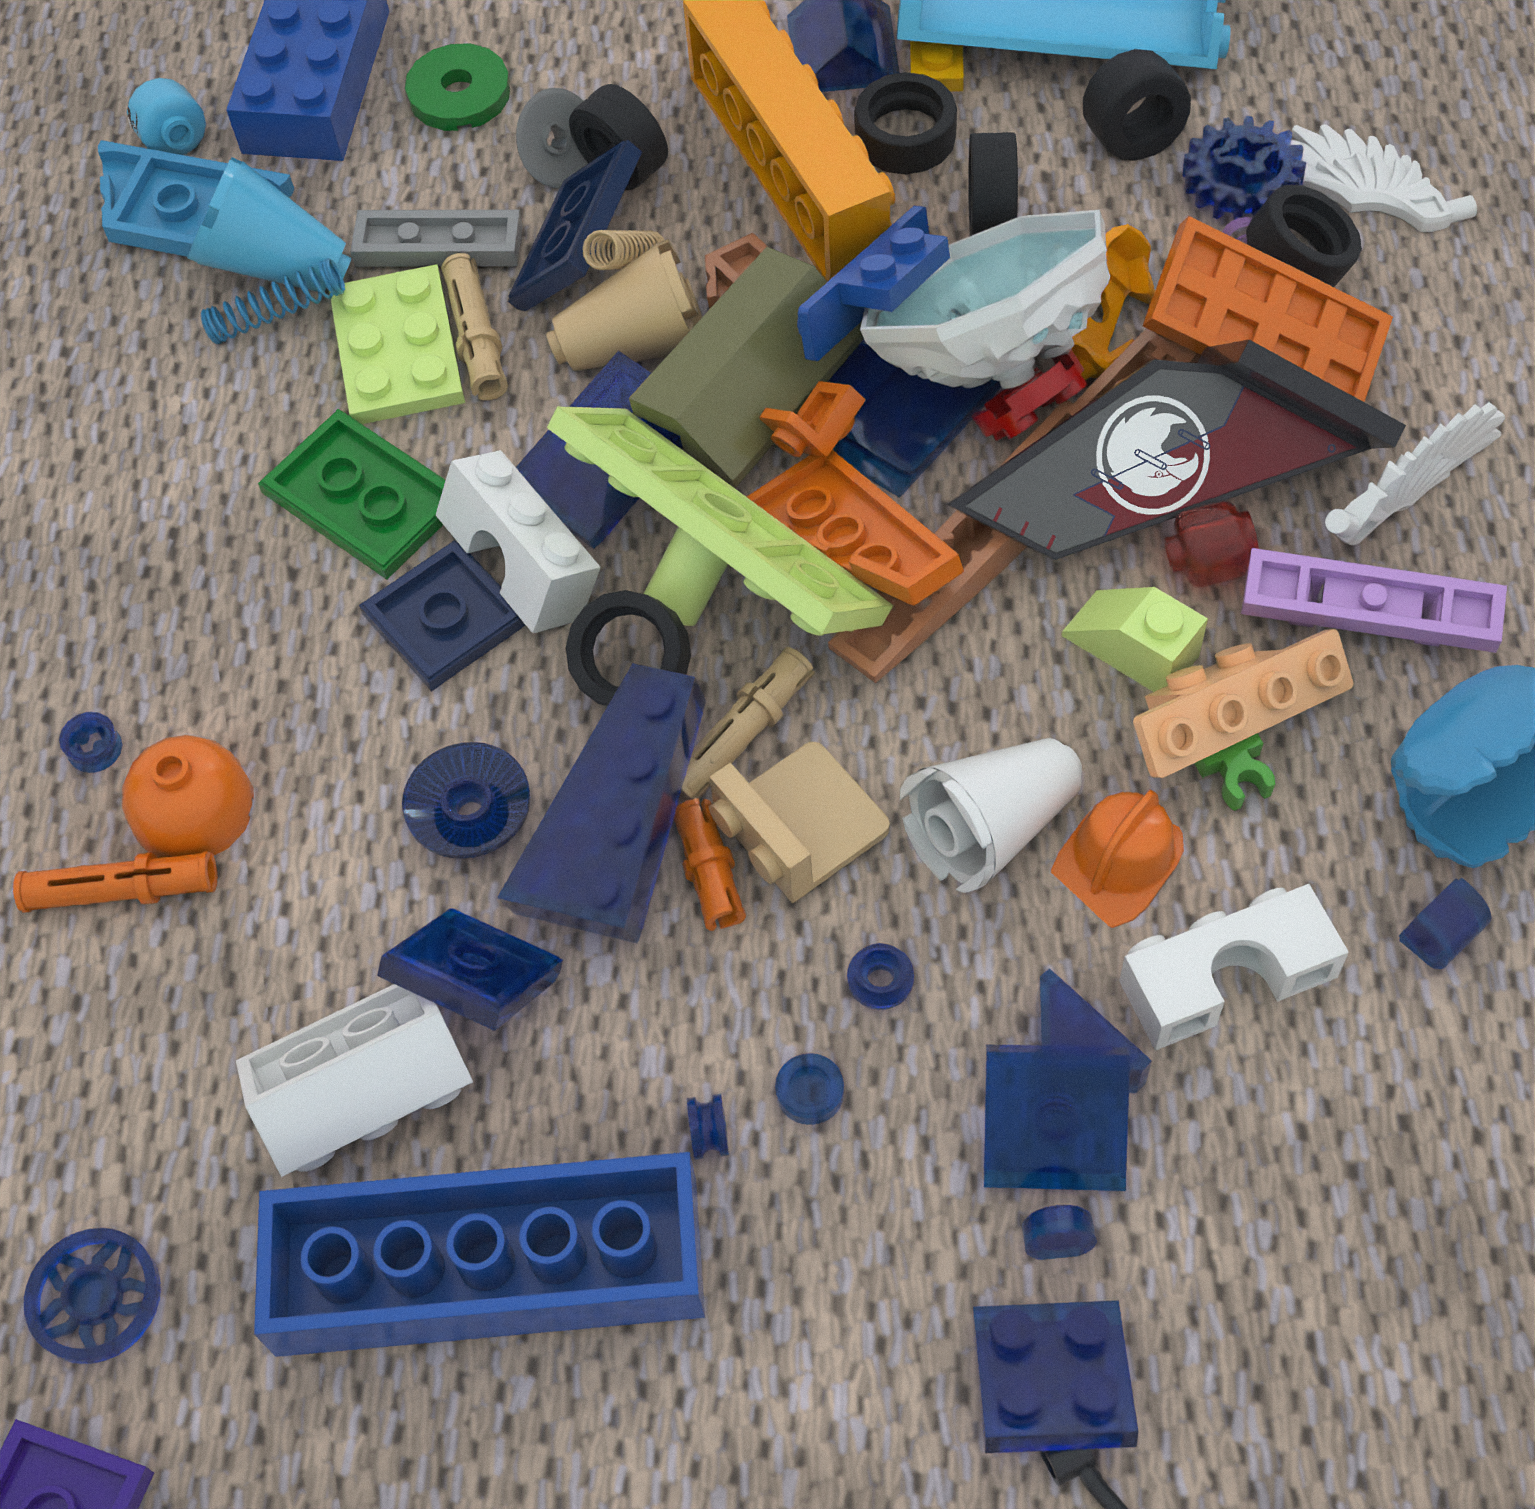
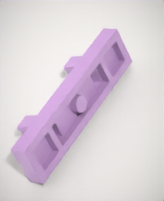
(1375, 600)

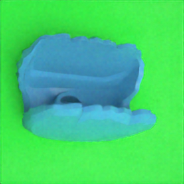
(1472, 767)

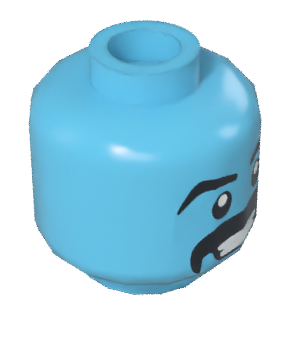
(163, 113)

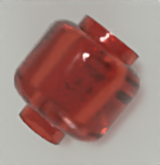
(1211, 543)

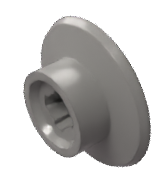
(544, 113)

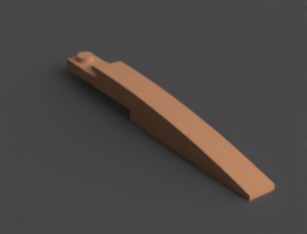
(980, 548)

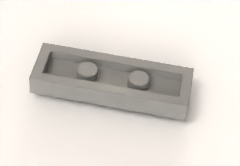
(431, 236)

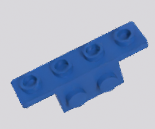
(874, 280)

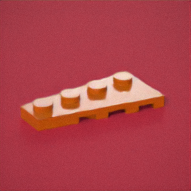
(859, 527)

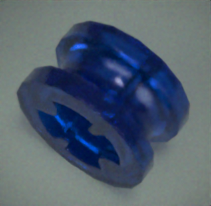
(77, 733)
(707, 1126)

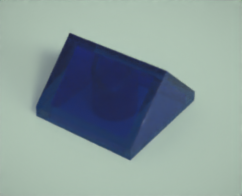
(844, 41)

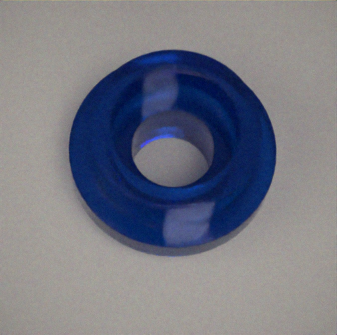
(880, 957)

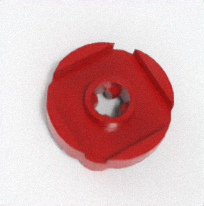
(1013, 408)

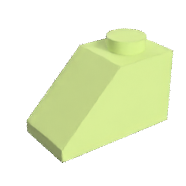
(1139, 633)

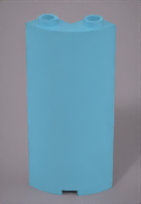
(1177, 30)

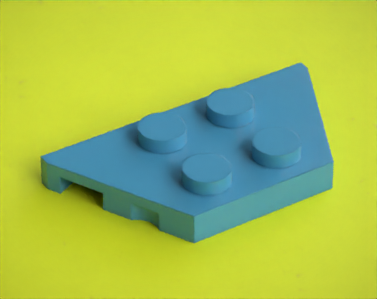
(160, 196)

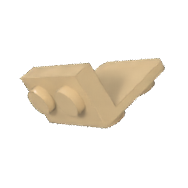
(798, 818)

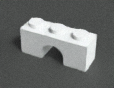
(545, 565)
(1277, 936)

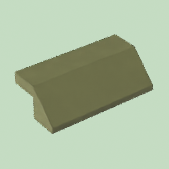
(738, 364)

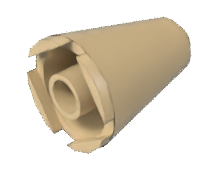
(635, 311)

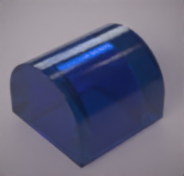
(1447, 924)

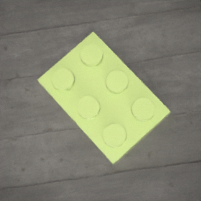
(396, 345)

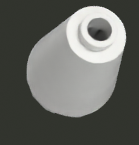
(987, 807)

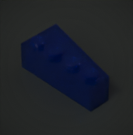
(612, 817)

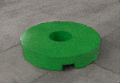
(451, 64)

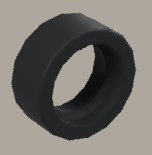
(906, 92)
(992, 180)
(1314, 218)
(602, 611)

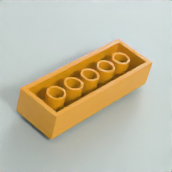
(787, 130)

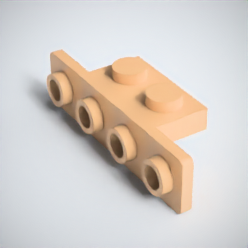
(1237, 699)

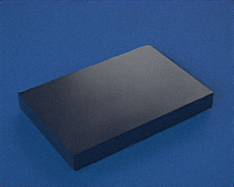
(580, 207)

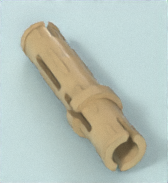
(477, 342)
(757, 707)

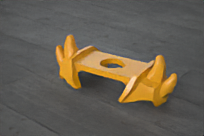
(1129, 275)

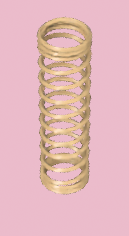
(619, 240)

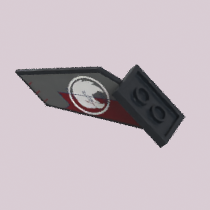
(1172, 444)

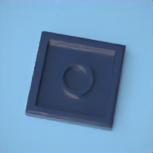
(442, 615)

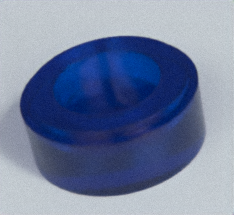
(809, 1088)
(1059, 1232)

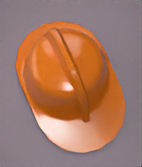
(1120, 856)

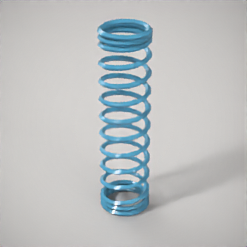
(329, 274)

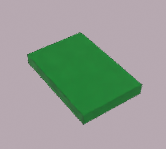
(359, 493)

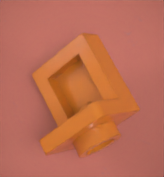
(819, 423)

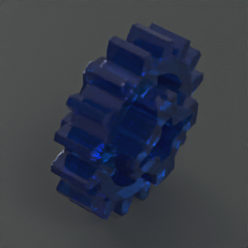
(1240, 166)

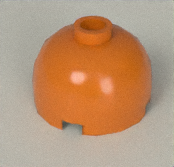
(186, 797)

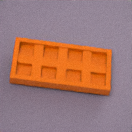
(1230, 292)

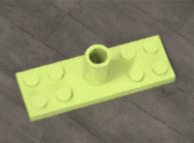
(715, 529)

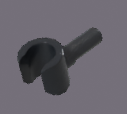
(1069, 1464)

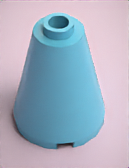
(263, 232)

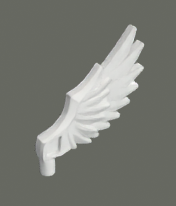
(1375, 180)
(1416, 472)

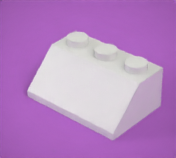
(350, 1077)

